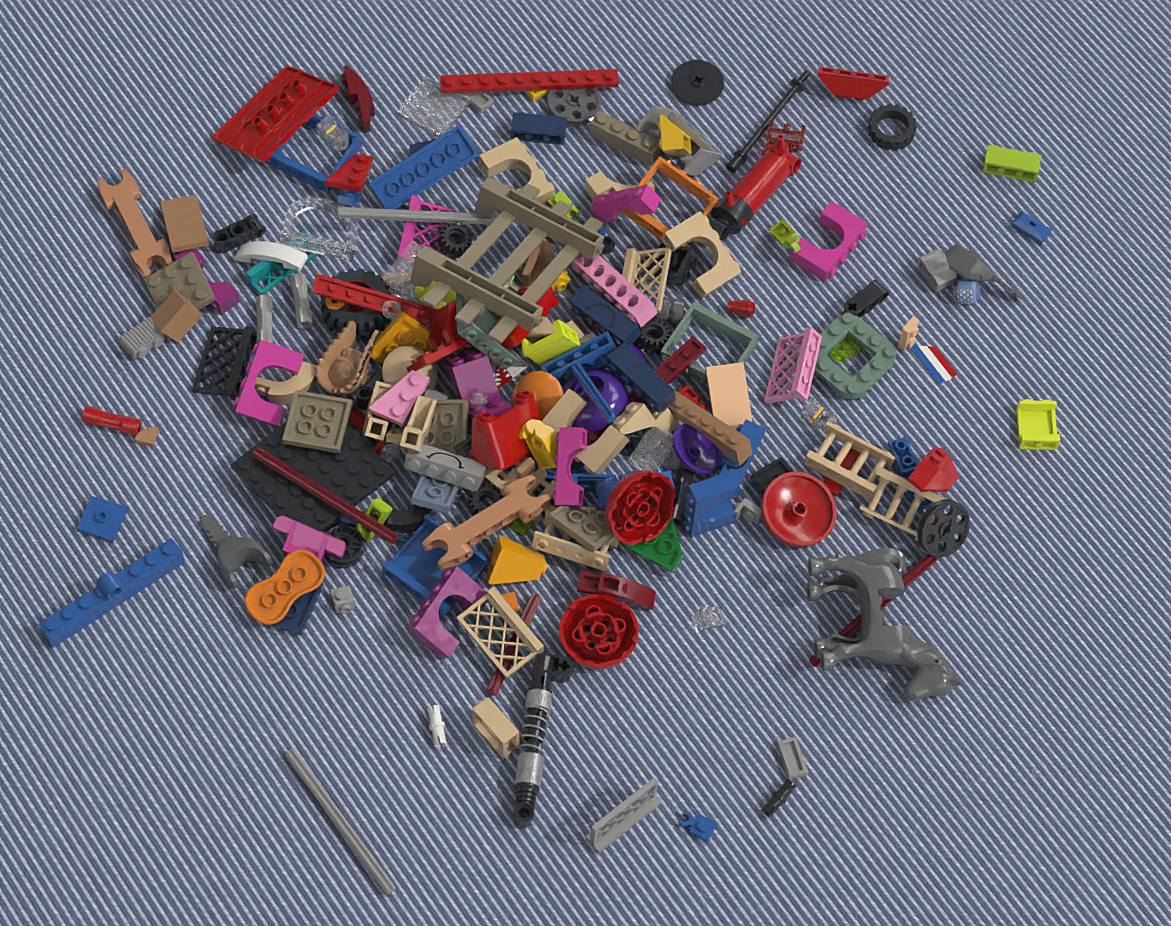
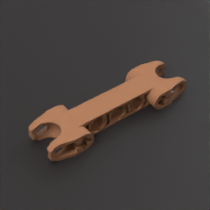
(123, 199)
(459, 539)

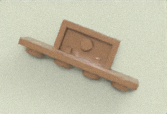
(537, 263)

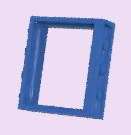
(305, 173)

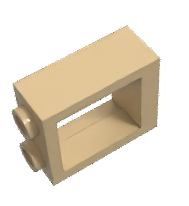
(495, 727)

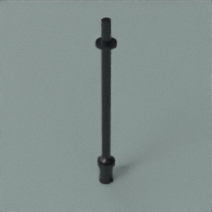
(740, 156)

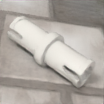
(437, 726)

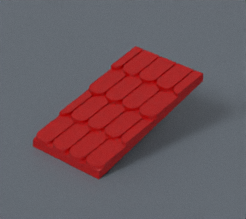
(275, 113)

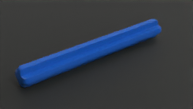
(593, 393)

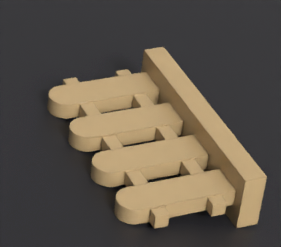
(491, 478)

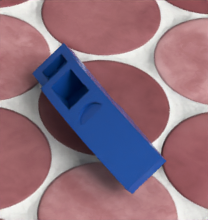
(905, 464)

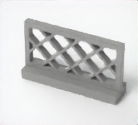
(624, 817)

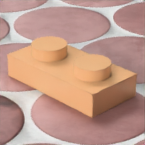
(908, 334)

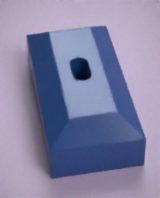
(1031, 227)

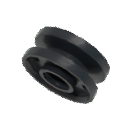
(353, 551)

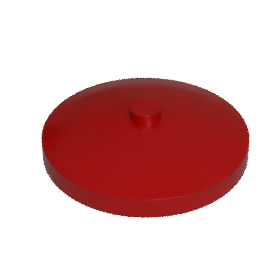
(798, 509)

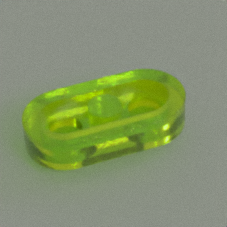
(849, 350)

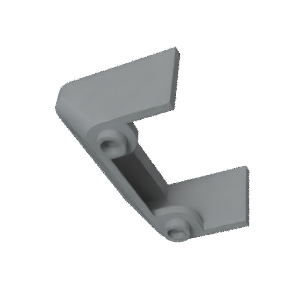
(702, 150)

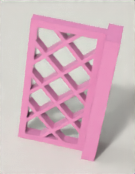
(804, 366)

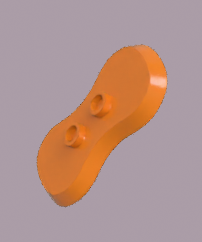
(272, 598)

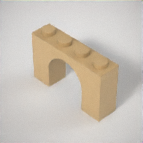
(515, 156)
(698, 230)
(597, 455)

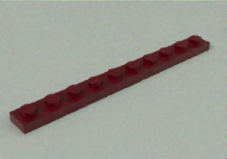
(668, 371)

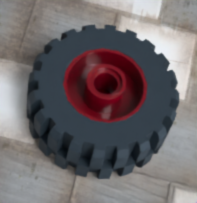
(365, 320)

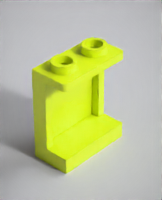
(553, 345)
(1037, 425)

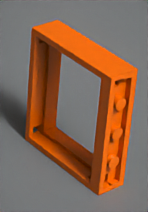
(680, 178)

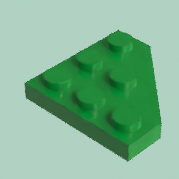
(662, 550)

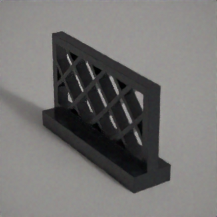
(239, 366)

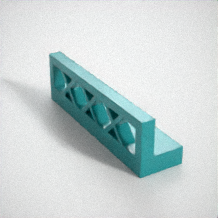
(265, 268)

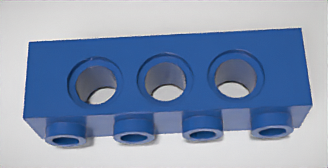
(589, 355)

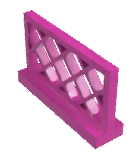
(410, 226)

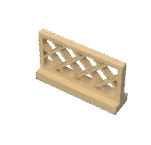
(633, 268)
(516, 625)

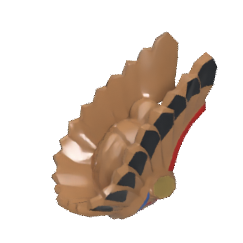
(342, 367)

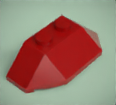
(852, 83)
(934, 472)

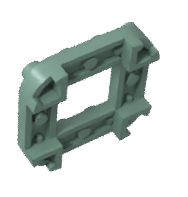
(844, 384)

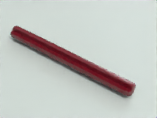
(527, 616)

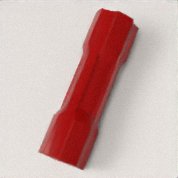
(125, 424)

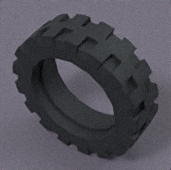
(895, 112)

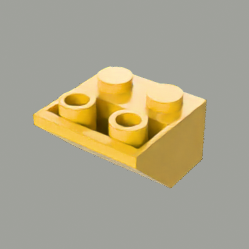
(673, 140)

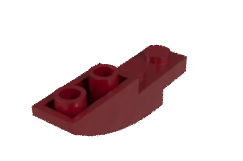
(360, 96)
(620, 588)

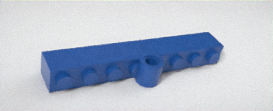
(111, 592)

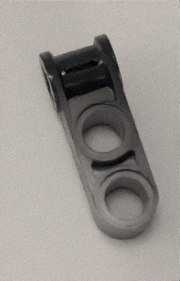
(238, 234)
(866, 299)

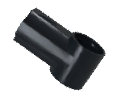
(366, 391)

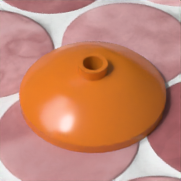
(544, 388)

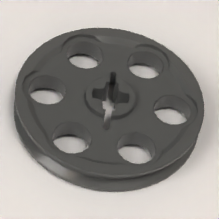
(575, 108)

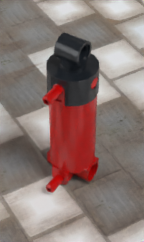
(754, 189)

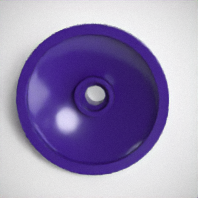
(696, 450)

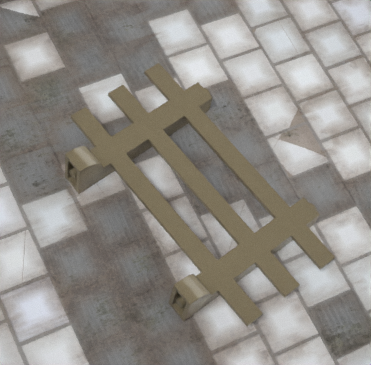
(490, 293)

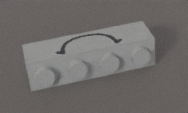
(446, 467)

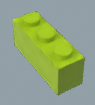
(1011, 163)

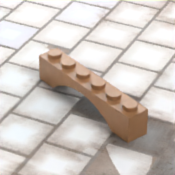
(728, 440)

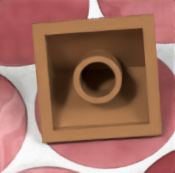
(176, 316)

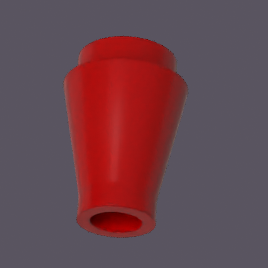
(742, 307)

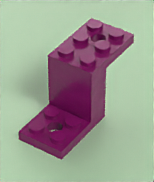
(473, 373)

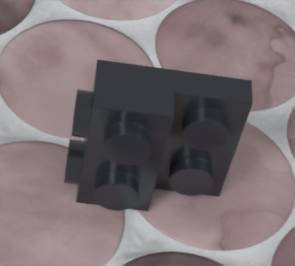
(680, 265)

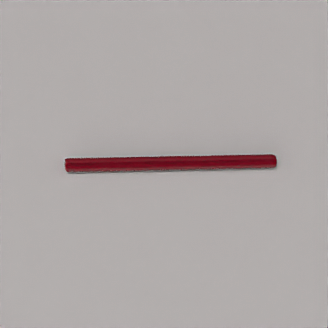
(325, 495)
(908, 578)

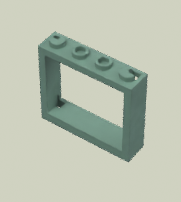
(716, 322)

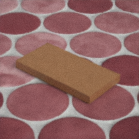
(184, 223)

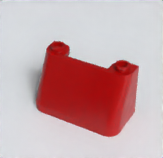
(497, 438)

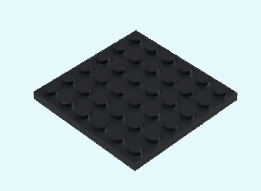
(347, 474)

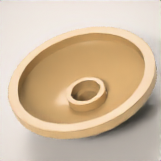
(399, 359)

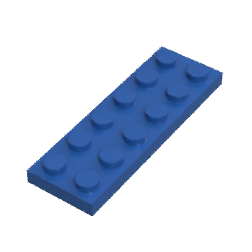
(424, 168)

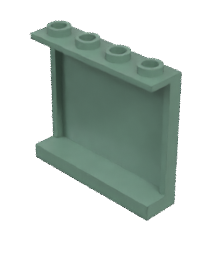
(478, 332)

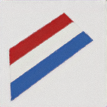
(935, 363)

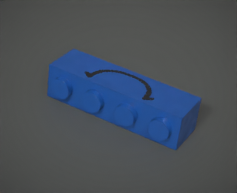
(755, 434)

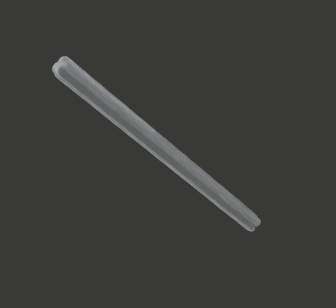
(413, 215)
(340, 821)

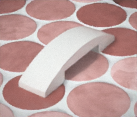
(271, 251)

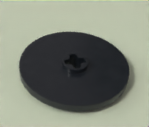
(691, 92)

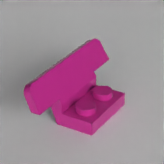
(307, 538)

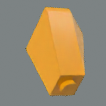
(514, 562)

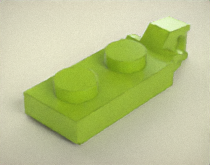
(785, 235)

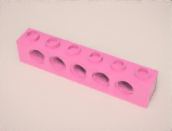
(615, 288)

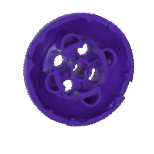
(610, 388)

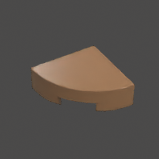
(147, 436)

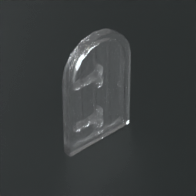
(652, 449)

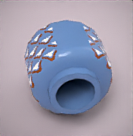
(967, 291)

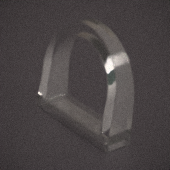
(317, 244)

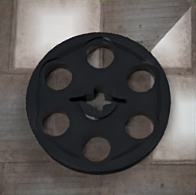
(936, 528)

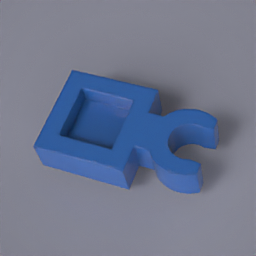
(700, 827)

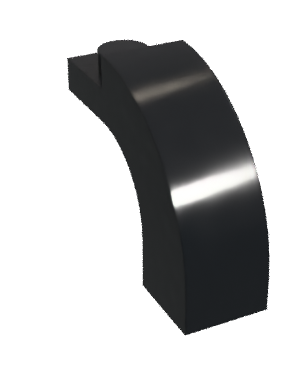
(407, 520)

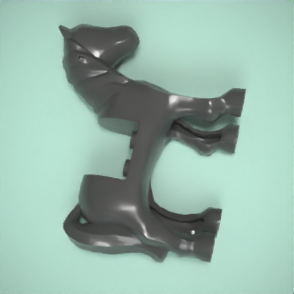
(870, 580)

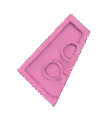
(400, 399)

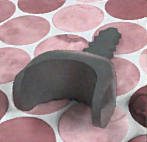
(972, 267)
(233, 550)

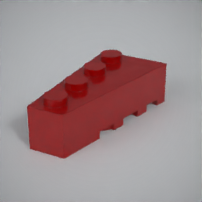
(518, 333)

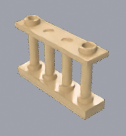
(848, 477)
(903, 486)
(570, 550)

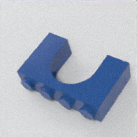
(709, 504)

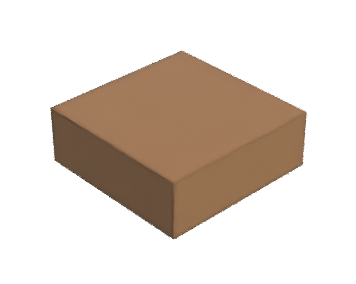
(525, 468)

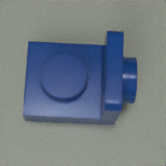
(349, 198)

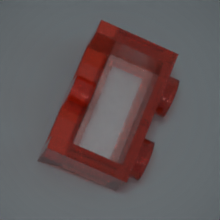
(792, 138)

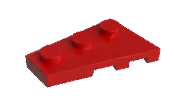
(352, 174)

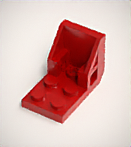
(444, 328)

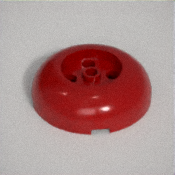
(647, 496)
(591, 612)

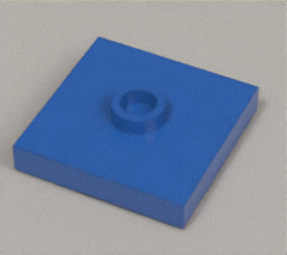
(102, 519)

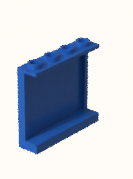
(418, 570)

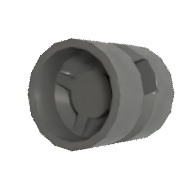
(665, 315)

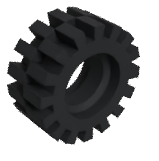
(458, 231)
(653, 344)
(483, 492)

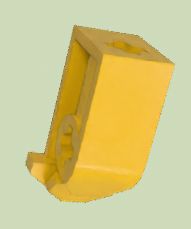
(541, 442)

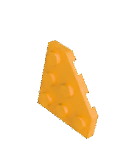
(401, 332)

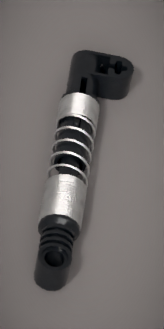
(537, 706)

